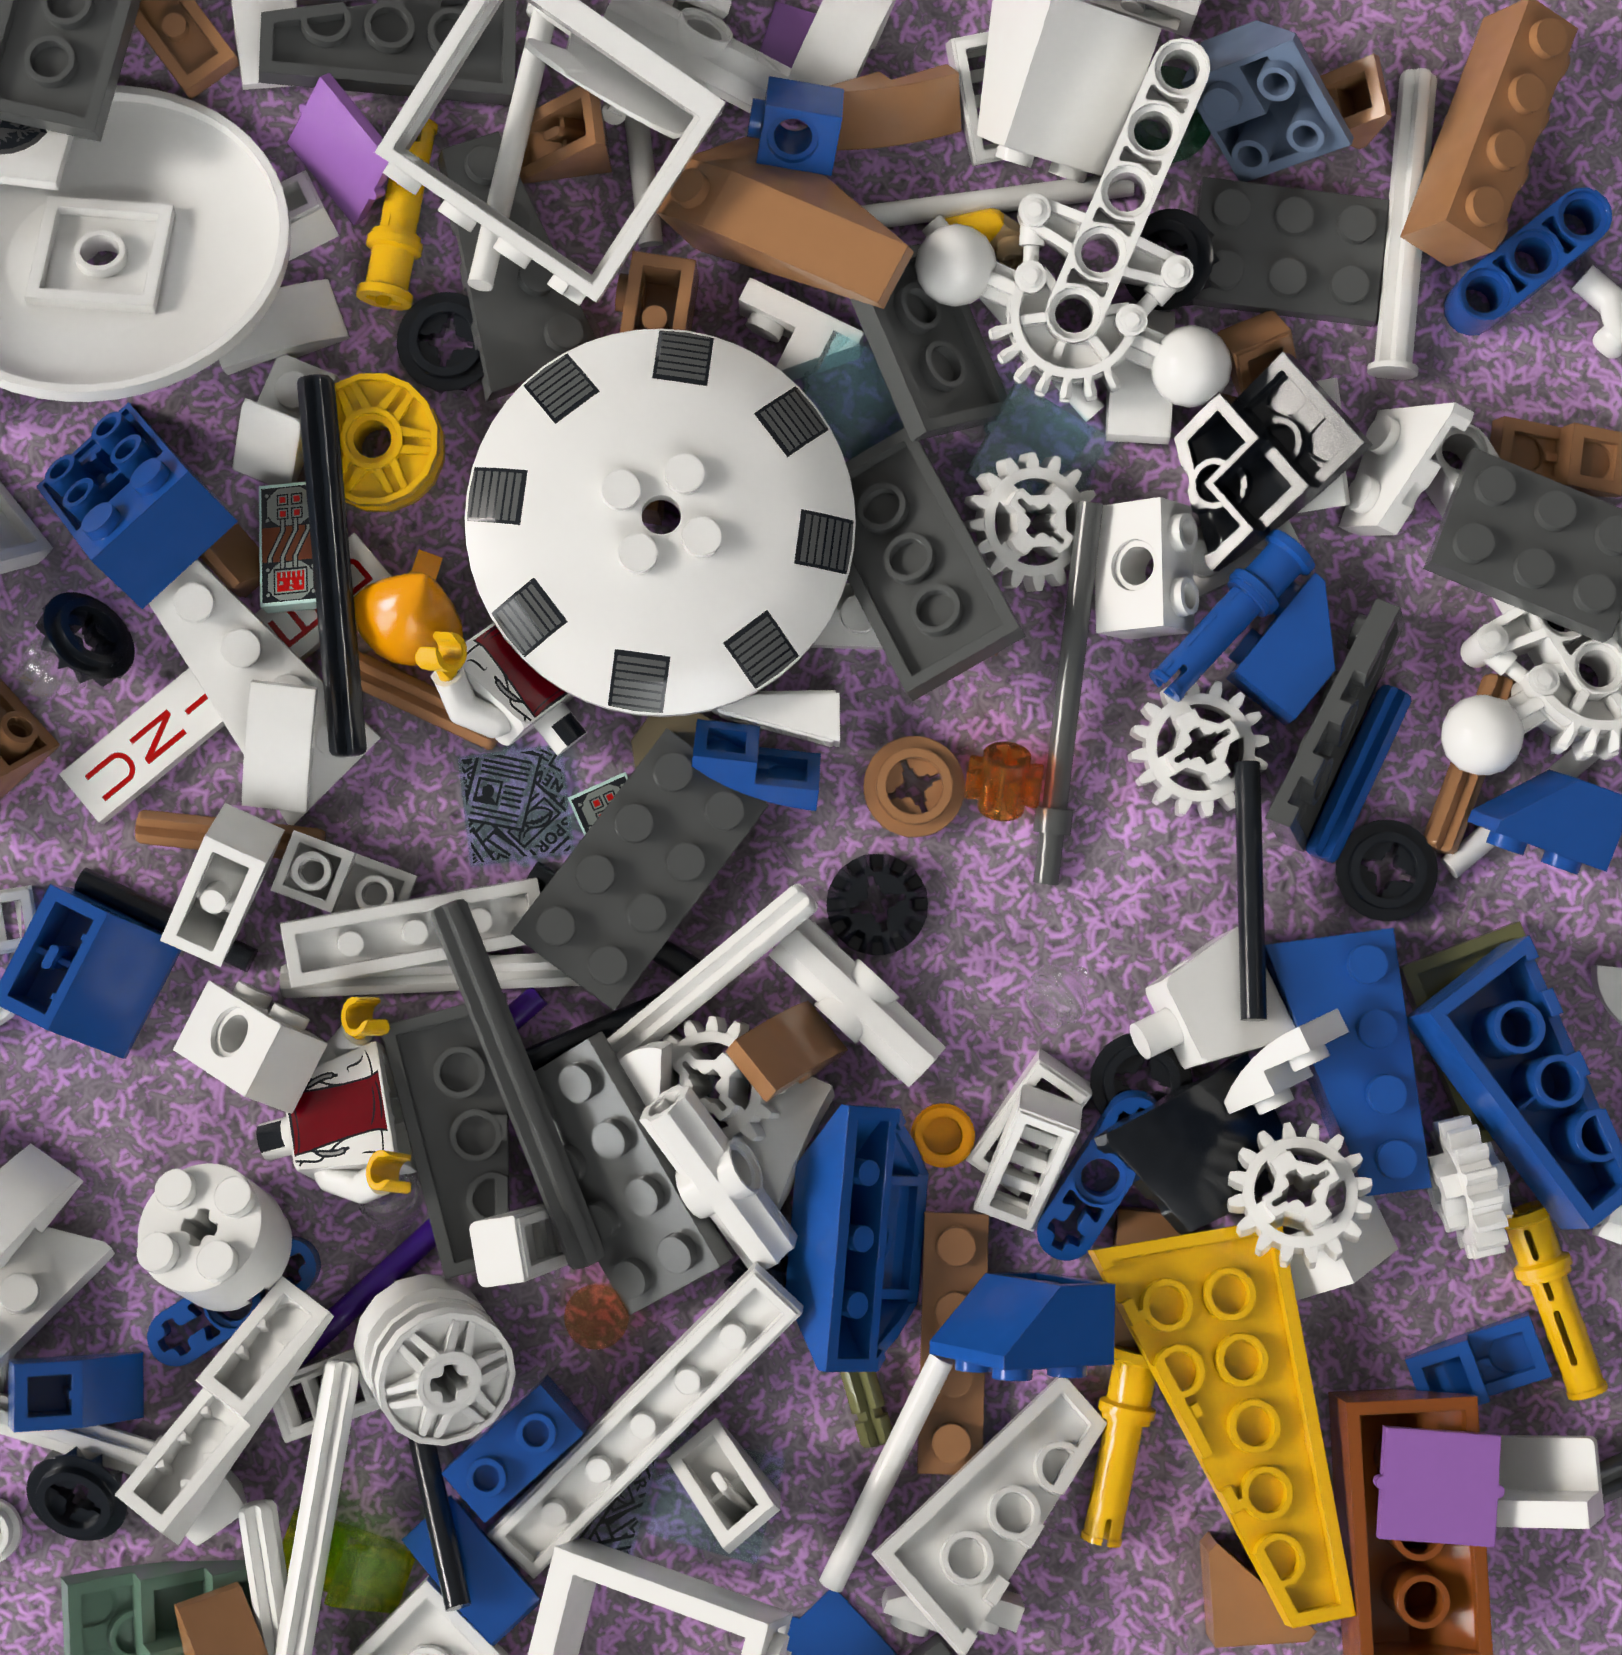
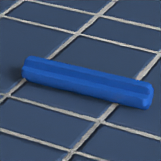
(1358, 773)

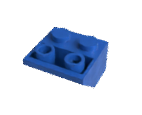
(86, 971)
(1030, 1324)

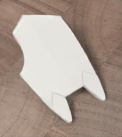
(618, 88)

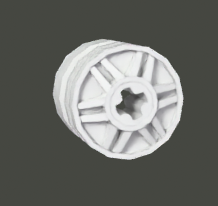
(434, 1360)

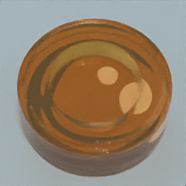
(596, 1316)

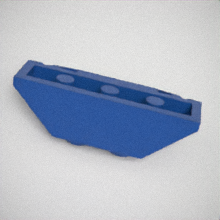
(858, 1237)

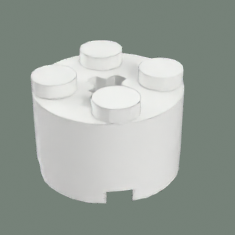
(213, 1236)

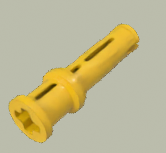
(395, 240)
(1542, 1264)
(1126, 1411)

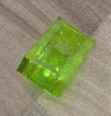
(361, 1568)

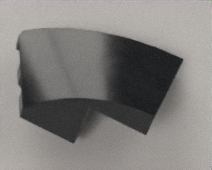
(1263, 457)
(1190, 1145)

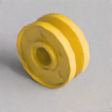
(416, 448)

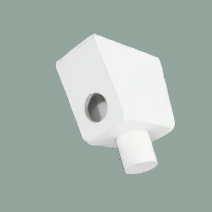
(1201, 1012)

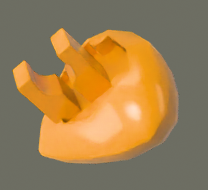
(405, 611)

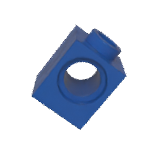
(801, 150)

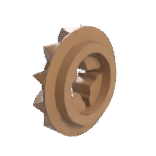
(925, 758)

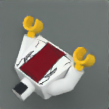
(496, 691)
(349, 1117)

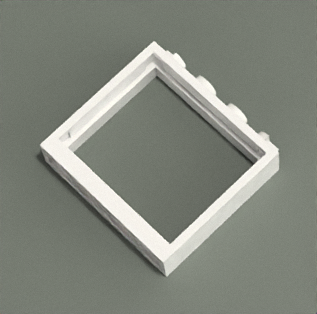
(468, 209)
(583, 1563)

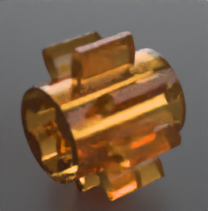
(1004, 781)

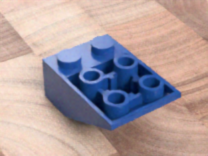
(134, 505)

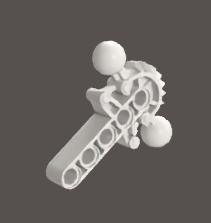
(960, 266)
(1488, 732)

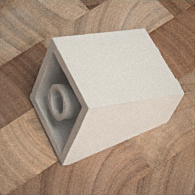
(1061, 82)

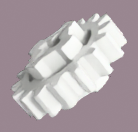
(1053, 503)
(1182, 722)
(695, 1066)
(1469, 1187)
(1313, 1220)

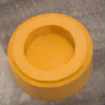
(943, 1135)

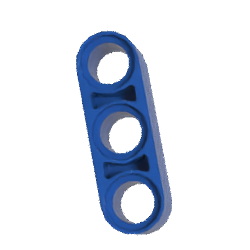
(1543, 239)

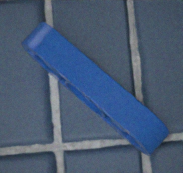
(1061, 1206)
(202, 1340)

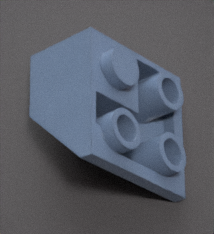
(1266, 101)

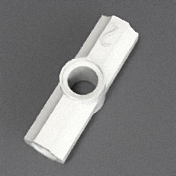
(699, 47)
(857, 1002)
(718, 1177)

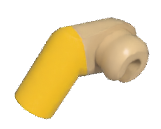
(999, 230)

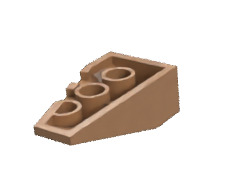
(784, 224)

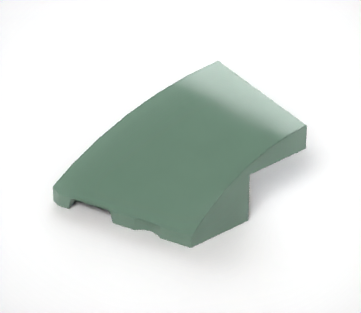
(133, 1605)

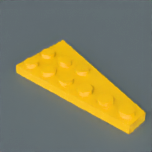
(1238, 1378)

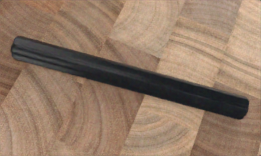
(331, 566)

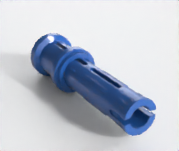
(1250, 594)

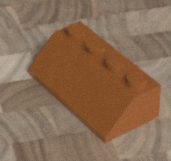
(1403, 1592)

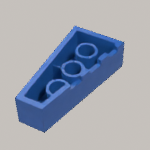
(1519, 1074)
(1369, 1078)

